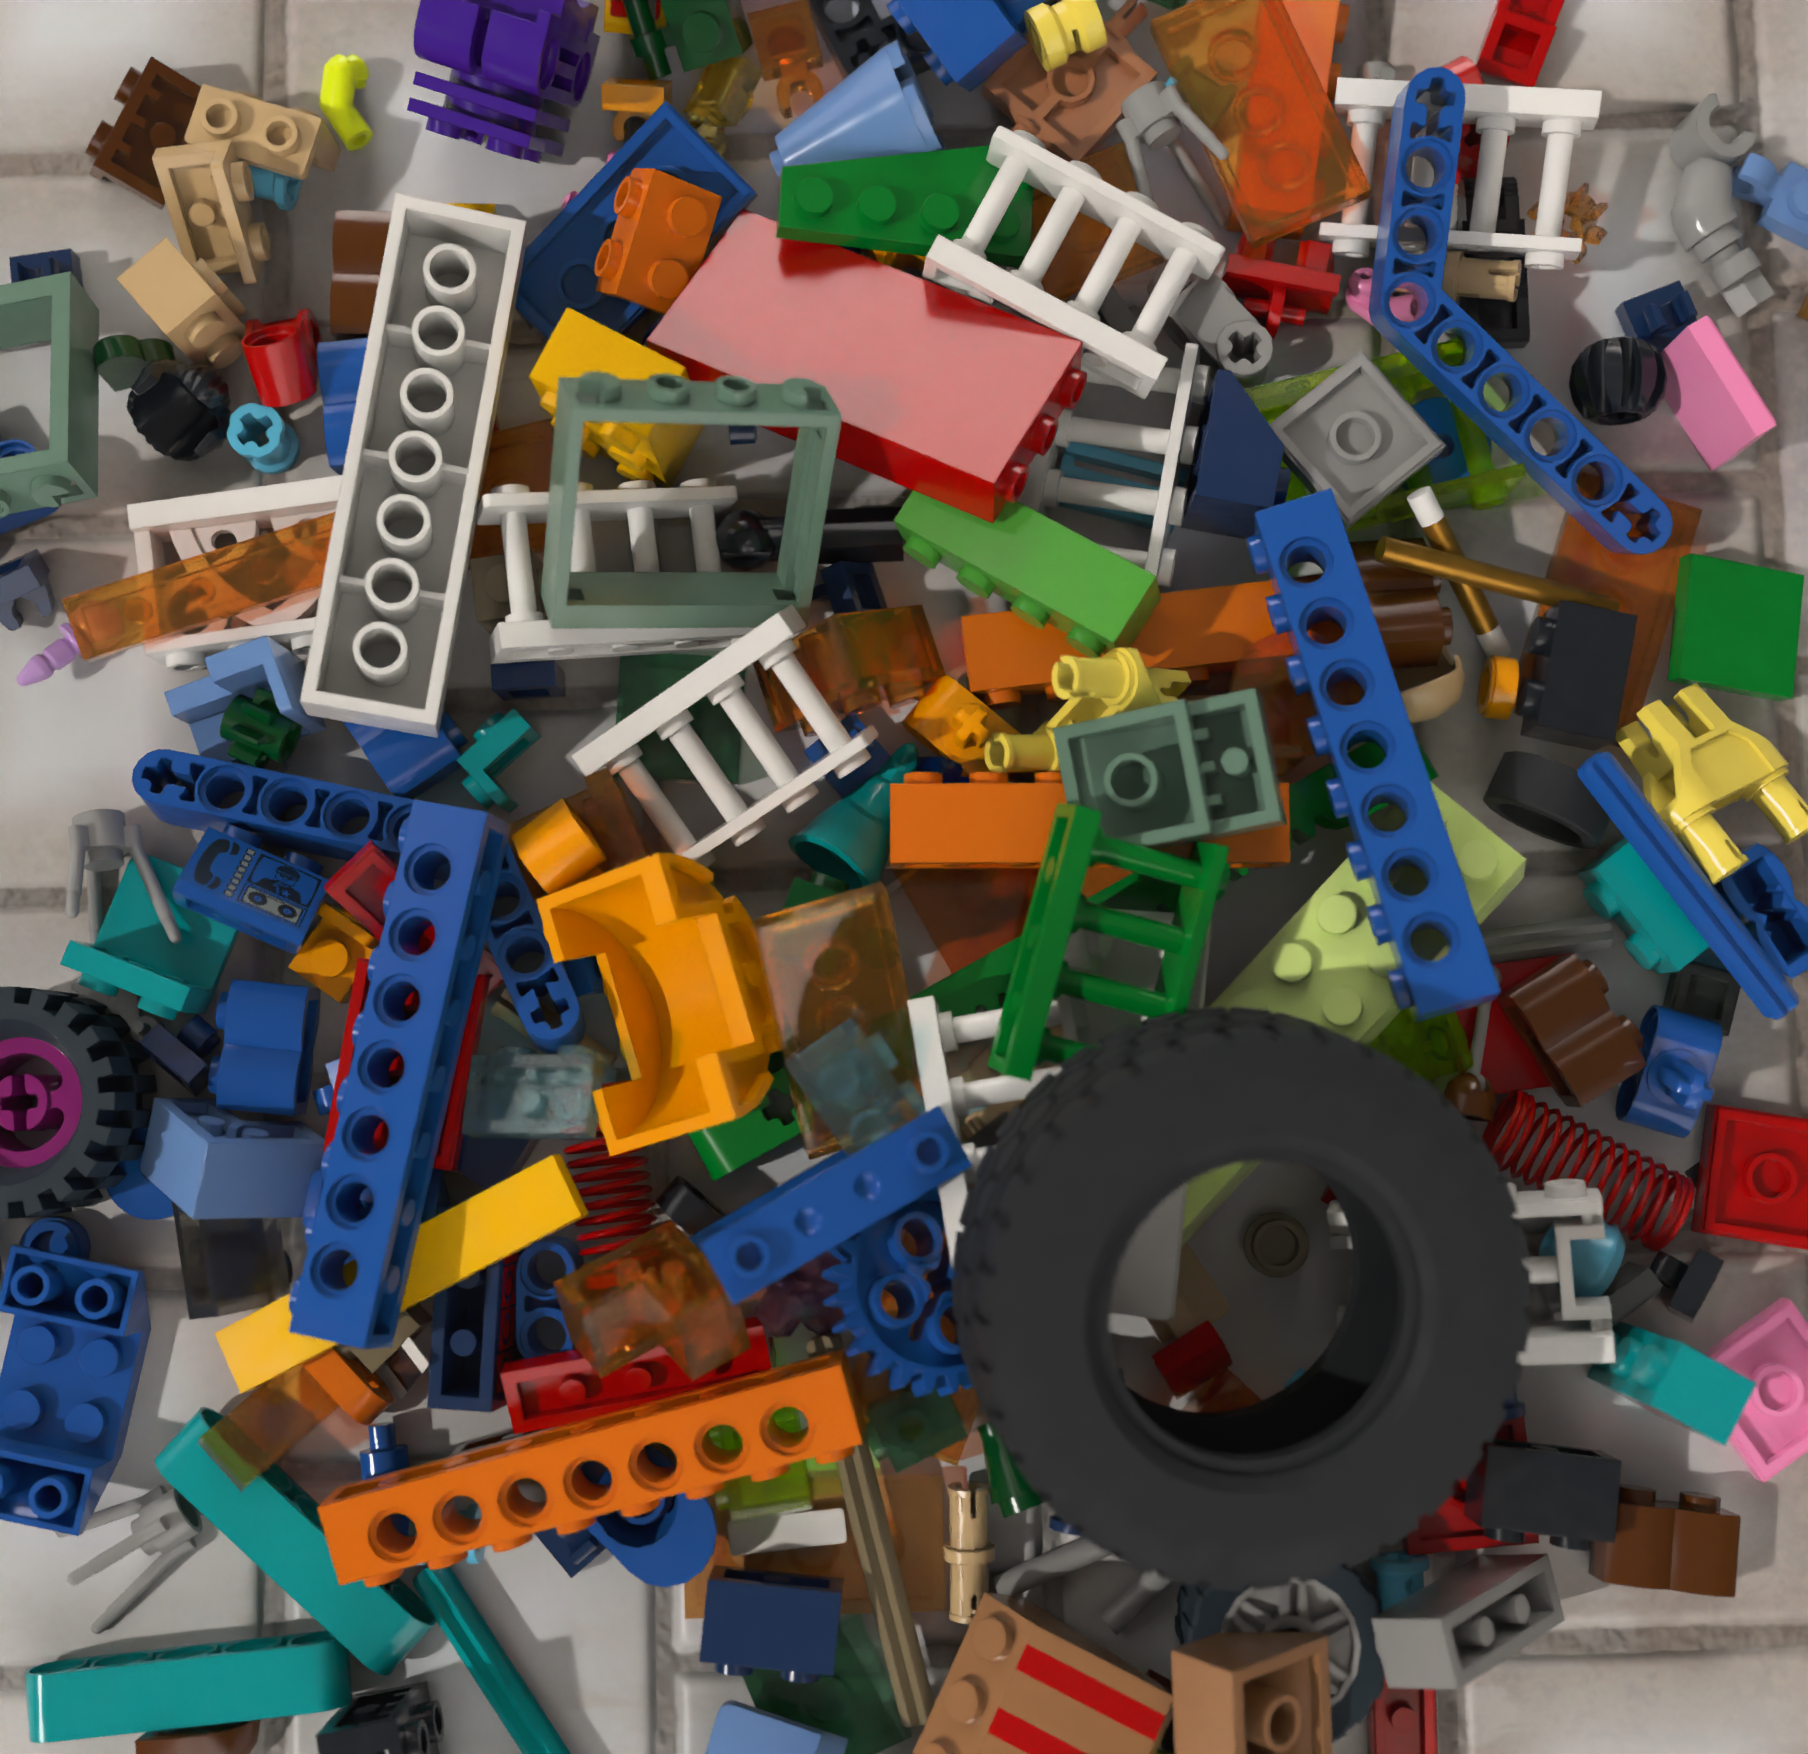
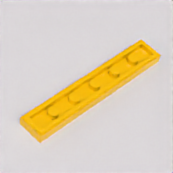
(445, 1253)

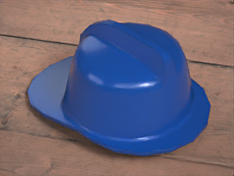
(660, 1545)

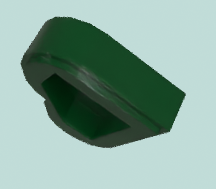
(123, 357)

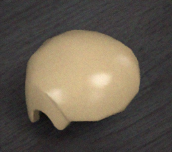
(1431, 689)

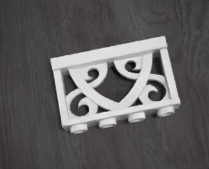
(194, 526)

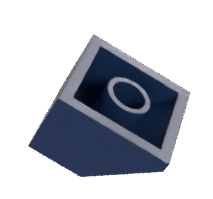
(1234, 463)

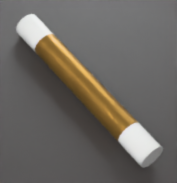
(1470, 598)

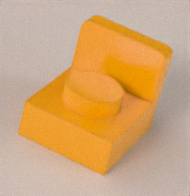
(332, 952)

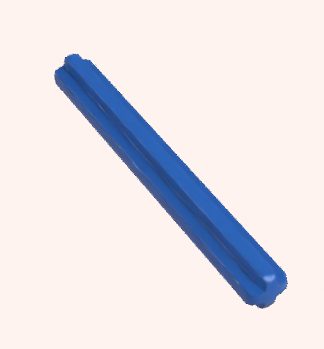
(1688, 885)

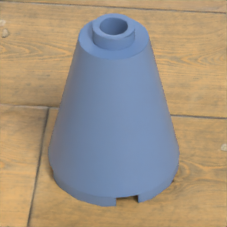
(864, 116)

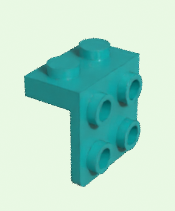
(140, 958)

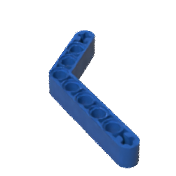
(1482, 355)
(320, 833)

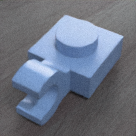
(1780, 196)

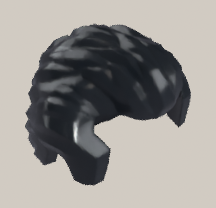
(180, 408)

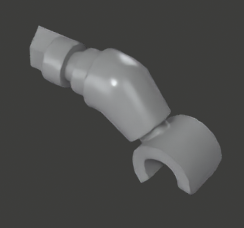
(1705, 211)

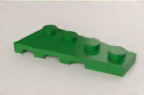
(900, 203)

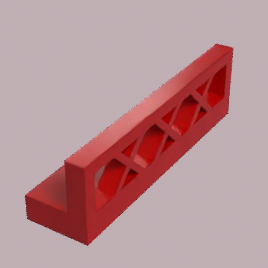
(566, 1388)

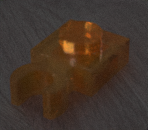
(788, 50)

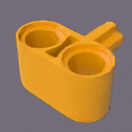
(955, 725)
(559, 848)

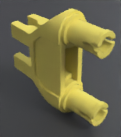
(1094, 690)
(1705, 767)

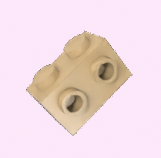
(188, 304)

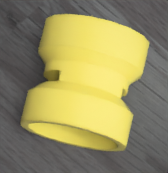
(1063, 30)

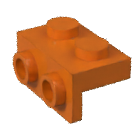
(656, 239)

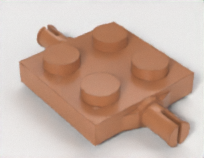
(1078, 102)

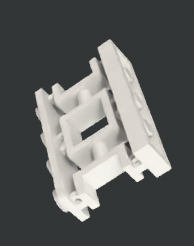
(1587, 1327)

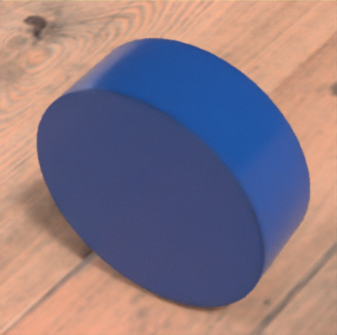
(58, 1235)

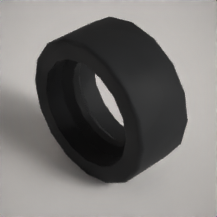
(1546, 800)

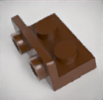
(153, 116)

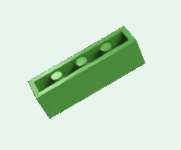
(1037, 567)

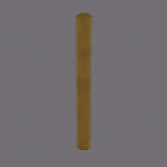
(1486, 575)

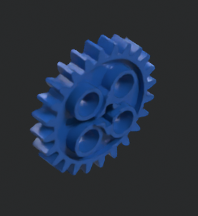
(878, 1262)

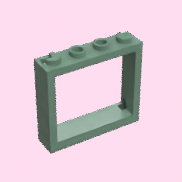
(61, 312)
(689, 597)

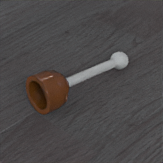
(1471, 1091)

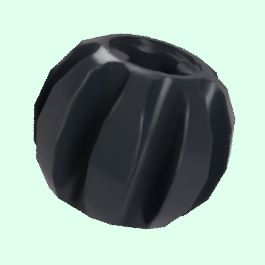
(1618, 381)

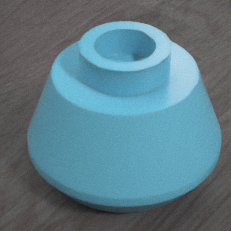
(1593, 1260)

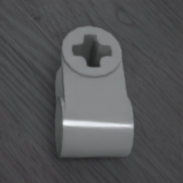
(1218, 322)

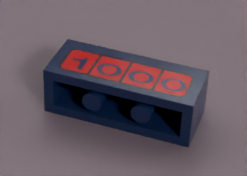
(473, 1338)

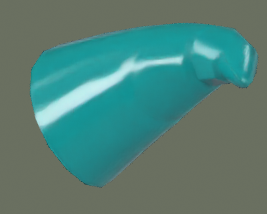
(854, 833)

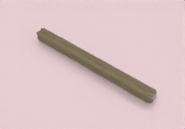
(882, 1572)

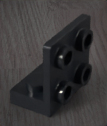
(383, 1720)

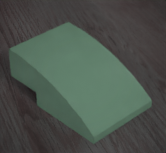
(1175, 770)

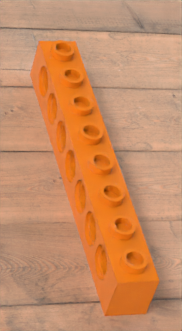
(372, 1550)

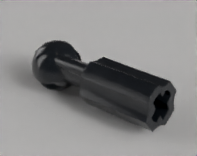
(852, 534)

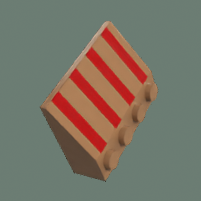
(1041, 1689)

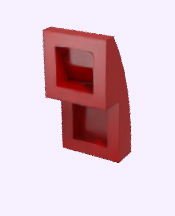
(1518, 40)
(1192, 1359)

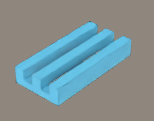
(1116, 461)

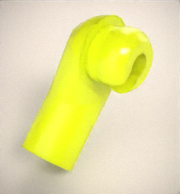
(339, 81)

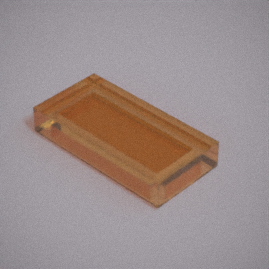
(267, 1425)

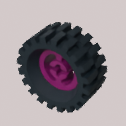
(90, 1104)

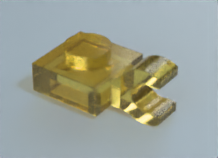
(722, 99)

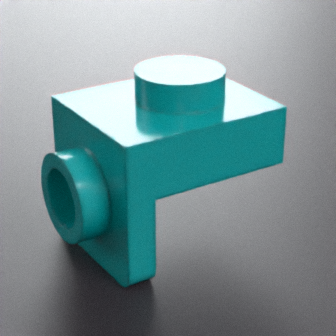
(497, 746)

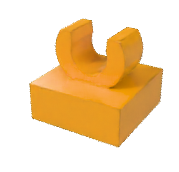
(633, 98)

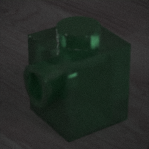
(912, 1427)

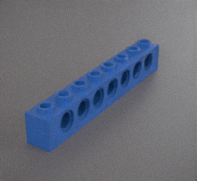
(1314, 533)
(415, 1106)

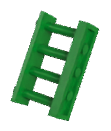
(1062, 909)

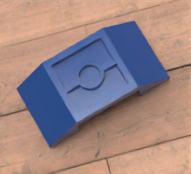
(66, 1383)

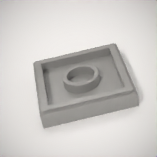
(1355, 438)

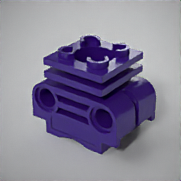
(503, 68)

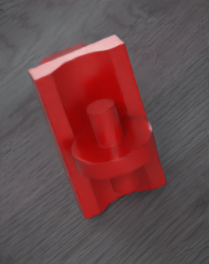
(1282, 290)

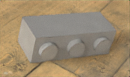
(1467, 1621)

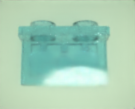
(853, 1086)
(534, 1093)

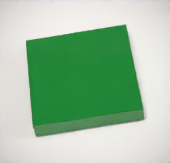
(1735, 627)

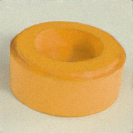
(1498, 687)

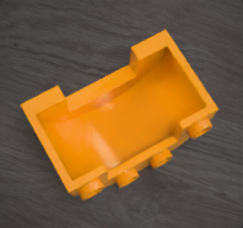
(680, 991)

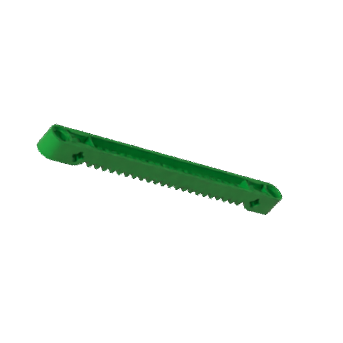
(982, 981)

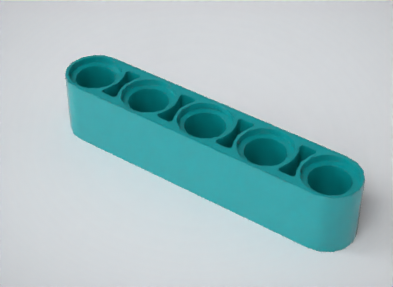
(284, 1536)
(187, 1686)

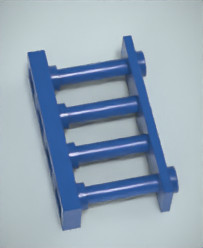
(828, 1204)

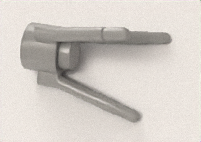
(1154, 118)
(98, 844)
(164, 1525)

